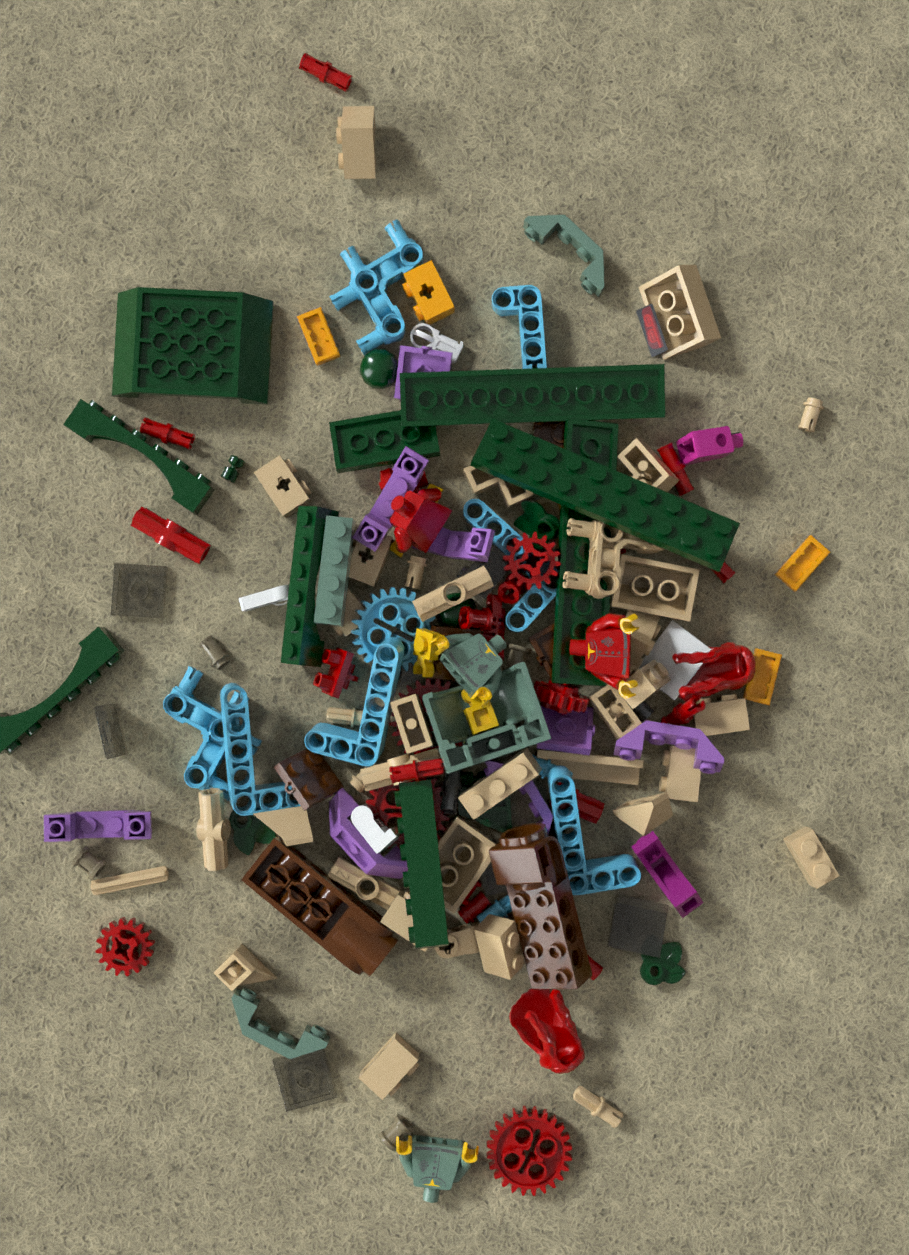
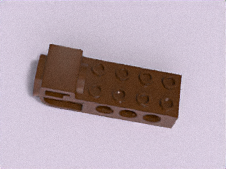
(542, 906)
(321, 907)

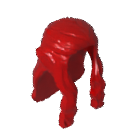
(722, 669)
(548, 1029)

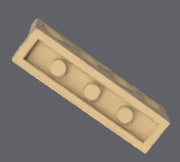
(596, 766)

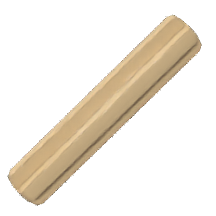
(130, 880)

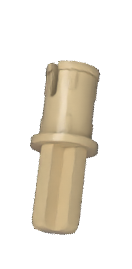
(346, 716)
(597, 1106)

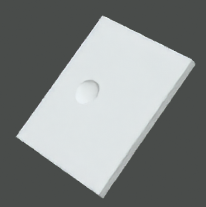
(673, 641)

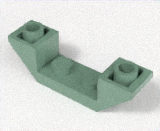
(542, 227)
(312, 1039)

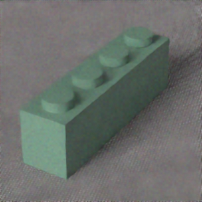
(334, 571)

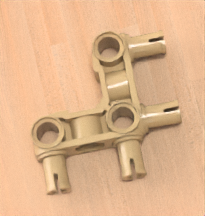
(603, 556)

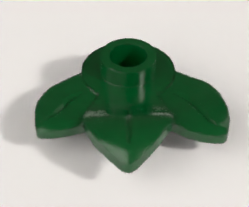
(536, 520)
(248, 834)
(667, 965)

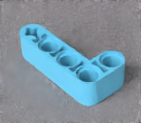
(525, 313)

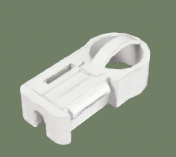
(438, 341)
(265, 598)

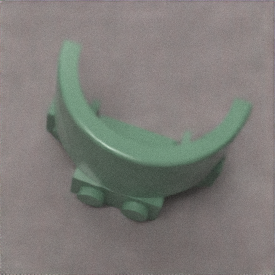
(511, 703)

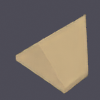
(645, 812)
(289, 823)
(243, 969)

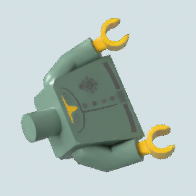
(472, 662)
(435, 1162)

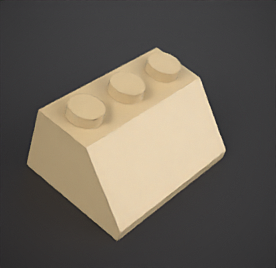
(681, 310)
(656, 588)
(462, 859)

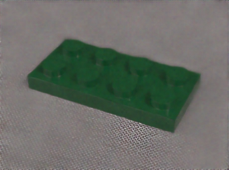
(378, 441)

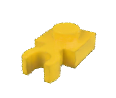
(425, 652)
(479, 718)

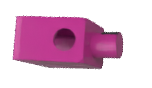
(708, 445)

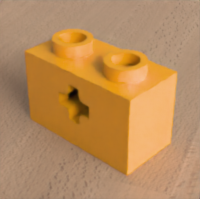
(427, 278)

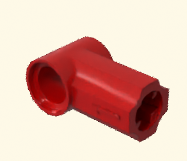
(588, 807)

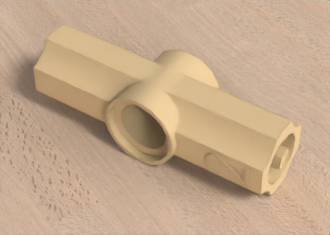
(468, 586)
(379, 775)
(213, 829)
(352, 876)

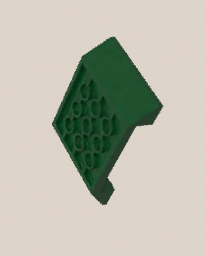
(192, 344)

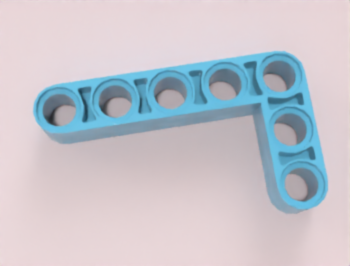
(507, 534)
(371, 713)
(245, 761)
(573, 842)

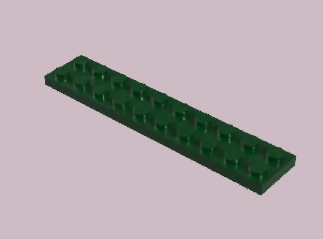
(532, 395)
(605, 495)
(574, 607)

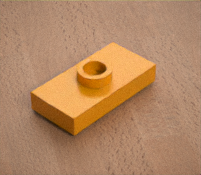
(318, 336)
(802, 563)
(763, 683)

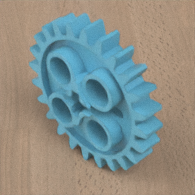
(403, 611)

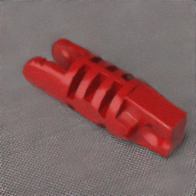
(498, 624)

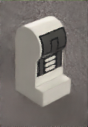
(373, 829)

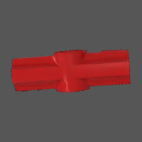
(170, 535)

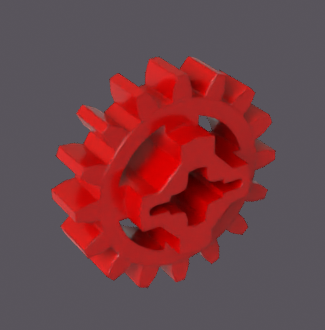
(535, 574)
(560, 697)
(119, 937)

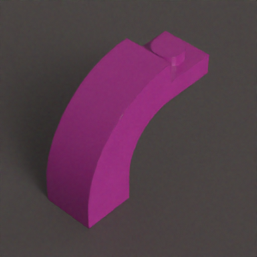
(667, 874)

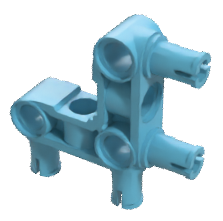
(383, 273)
(207, 720)

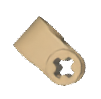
(463, 939)

